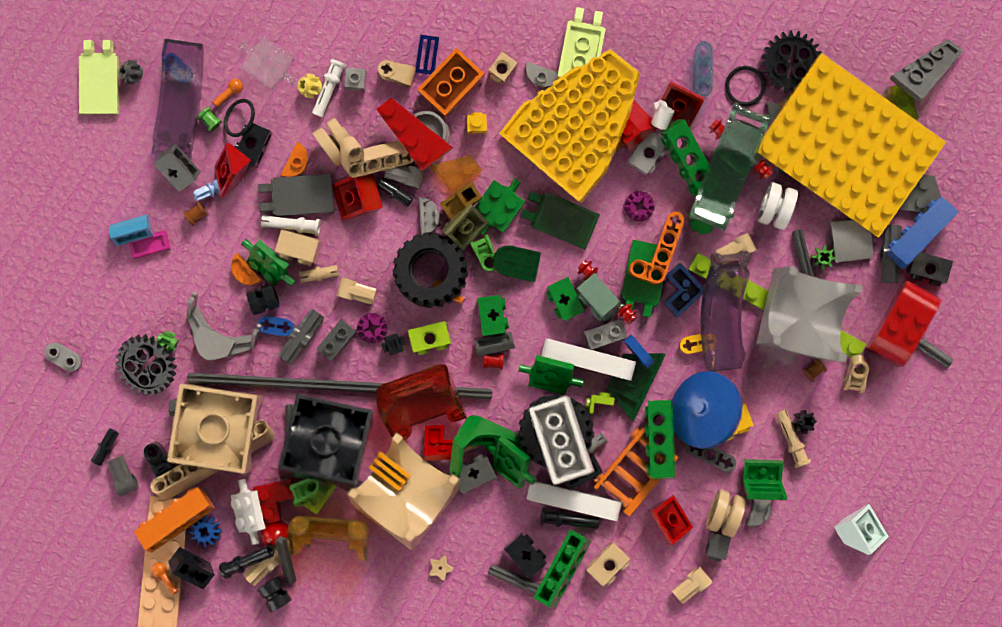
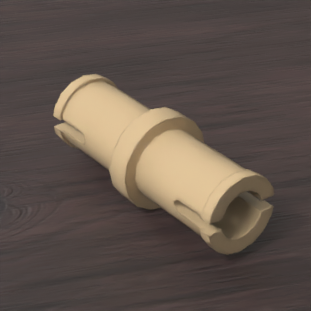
(318, 274)

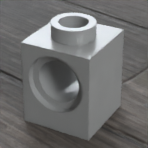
(355, 79)

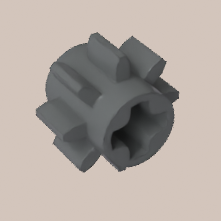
(131, 72)

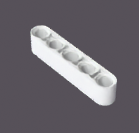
(589, 359)
(574, 500)

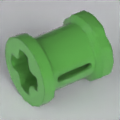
(209, 119)

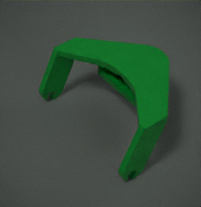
(478, 432)

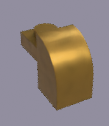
(461, 199)

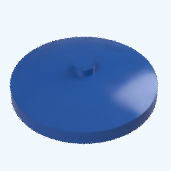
(706, 410)

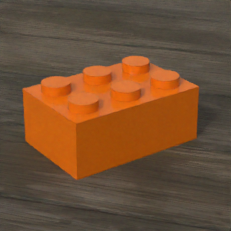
(451, 82)

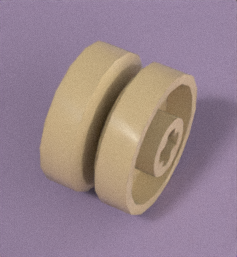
(332, 143)
(726, 513)

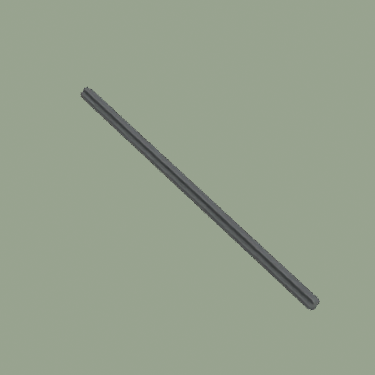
(312, 384)

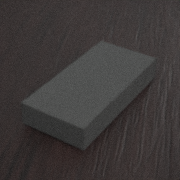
(494, 344)

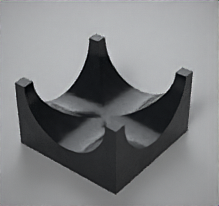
(325, 442)

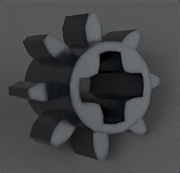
(393, 344)
(804, 422)

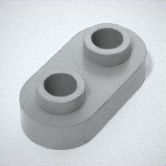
(62, 356)

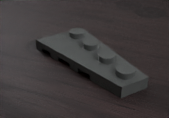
(925, 72)

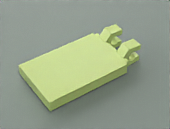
(581, 42)
(98, 79)

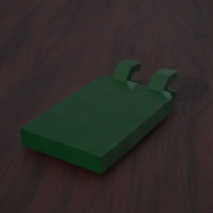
(562, 219)

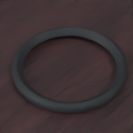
(762, 88)
(250, 121)

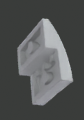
(850, 241)

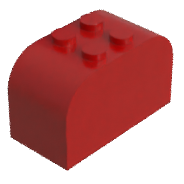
(903, 324)

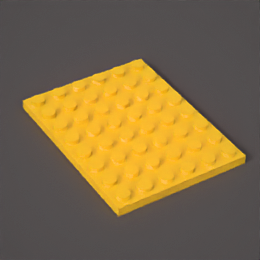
(849, 145)

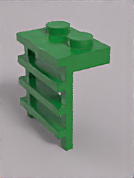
(763, 479)

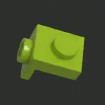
(603, 398)

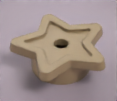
(445, 567)

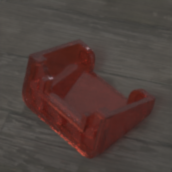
(418, 399)

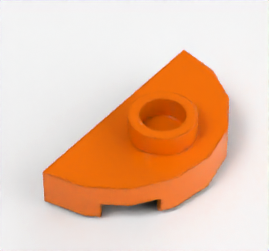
(297, 161)
(243, 272)

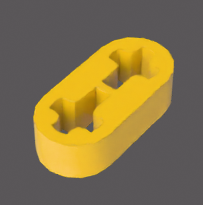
(693, 349)

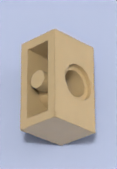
(613, 553)

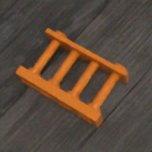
(642, 489)

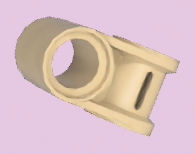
(401, 73)
(856, 377)

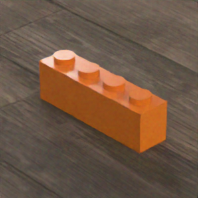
(174, 519)

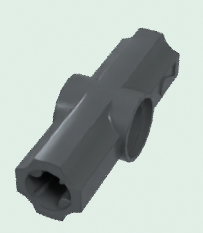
(890, 269)
(301, 336)

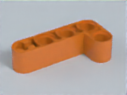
(662, 247)

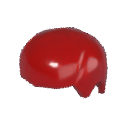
(272, 532)

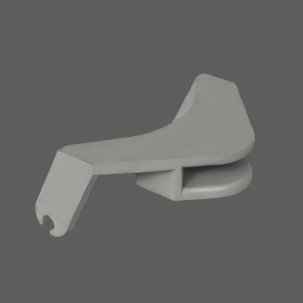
(212, 344)

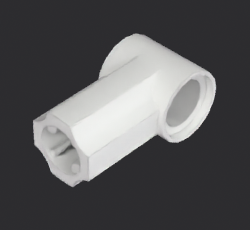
(661, 114)

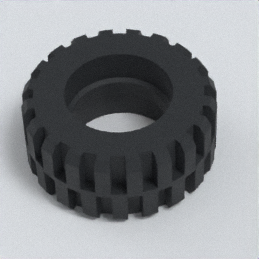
(412, 252)
(529, 436)

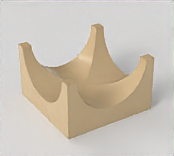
(214, 428)
(413, 509)

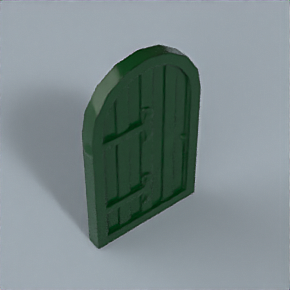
(517, 262)

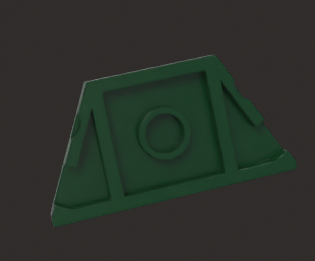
(632, 392)

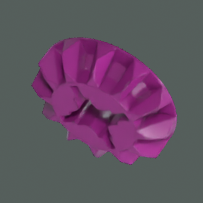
(630, 208)
(380, 332)

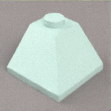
(862, 530)

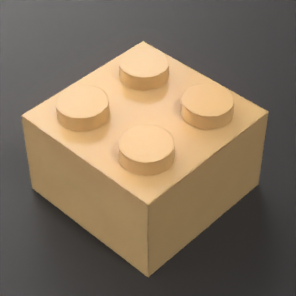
(298, 246)

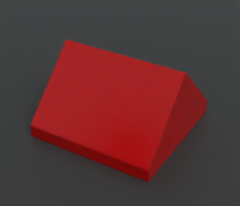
(683, 102)
(230, 168)
(671, 519)

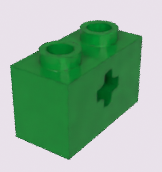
(565, 288)
(490, 303)

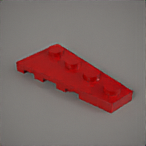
(416, 137)

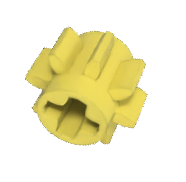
(309, 85)

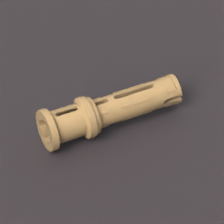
(795, 447)

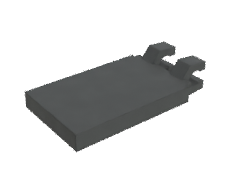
(299, 195)

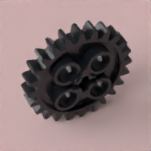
(775, 57)
(133, 352)

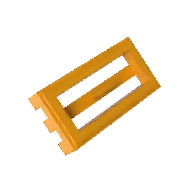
(377, 462)

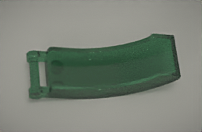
(729, 168)

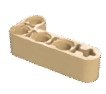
(372, 159)

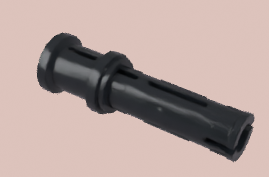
(559, 518)
(239, 563)

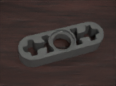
(725, 456)

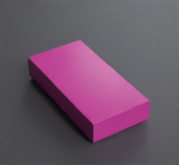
(150, 245)

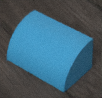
(131, 230)

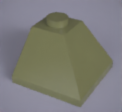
(465, 226)

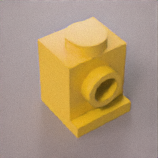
(477, 123)

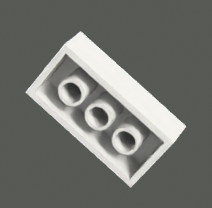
(561, 440)

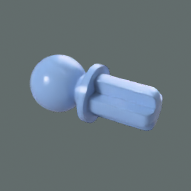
(206, 191)

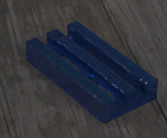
(429, 38)

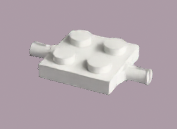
(247, 511)

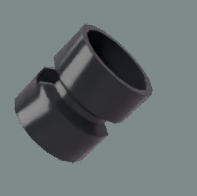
(263, 299)
(274, 594)

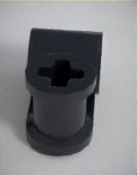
(158, 461)

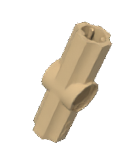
(259, 570)

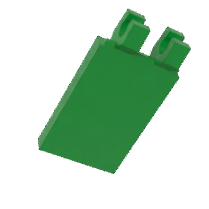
(638, 290)

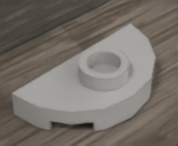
(540, 76)
(428, 215)
(759, 512)

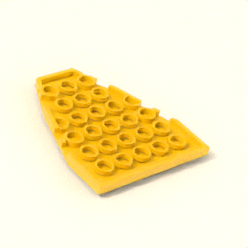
(577, 122)

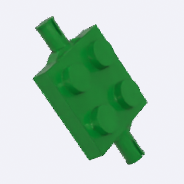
(500, 205)
(267, 263)
(551, 375)
(511, 462)

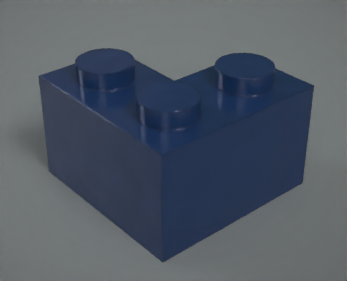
(687, 290)

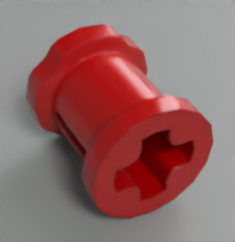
(493, 361)

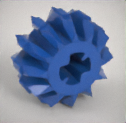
(212, 530)

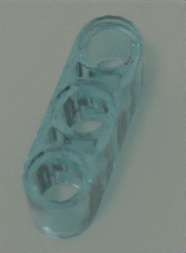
(707, 61)

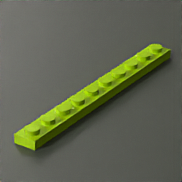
(757, 296)

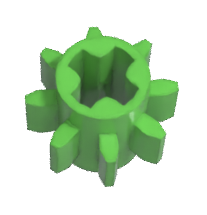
(828, 258)
(168, 338)

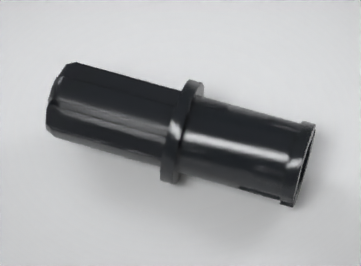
(395, 192)
(104, 447)

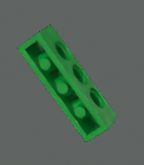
(690, 147)
(666, 470)
(562, 569)

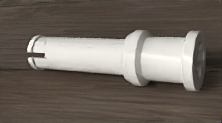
(331, 79)
(300, 225)

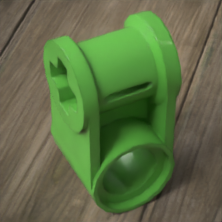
(484, 252)
(305, 491)

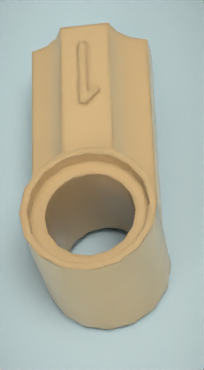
(742, 243)
(352, 290)
(695, 582)

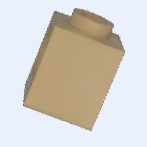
(505, 60)

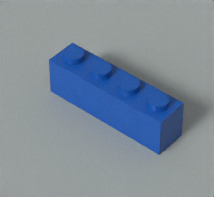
(924, 230)

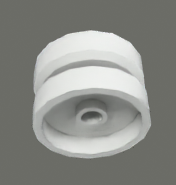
(777, 206)

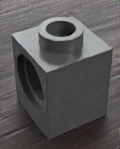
(717, 546)

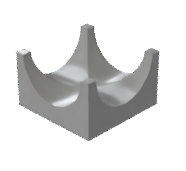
(805, 314)

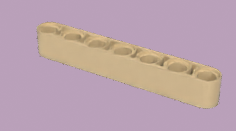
(186, 472)

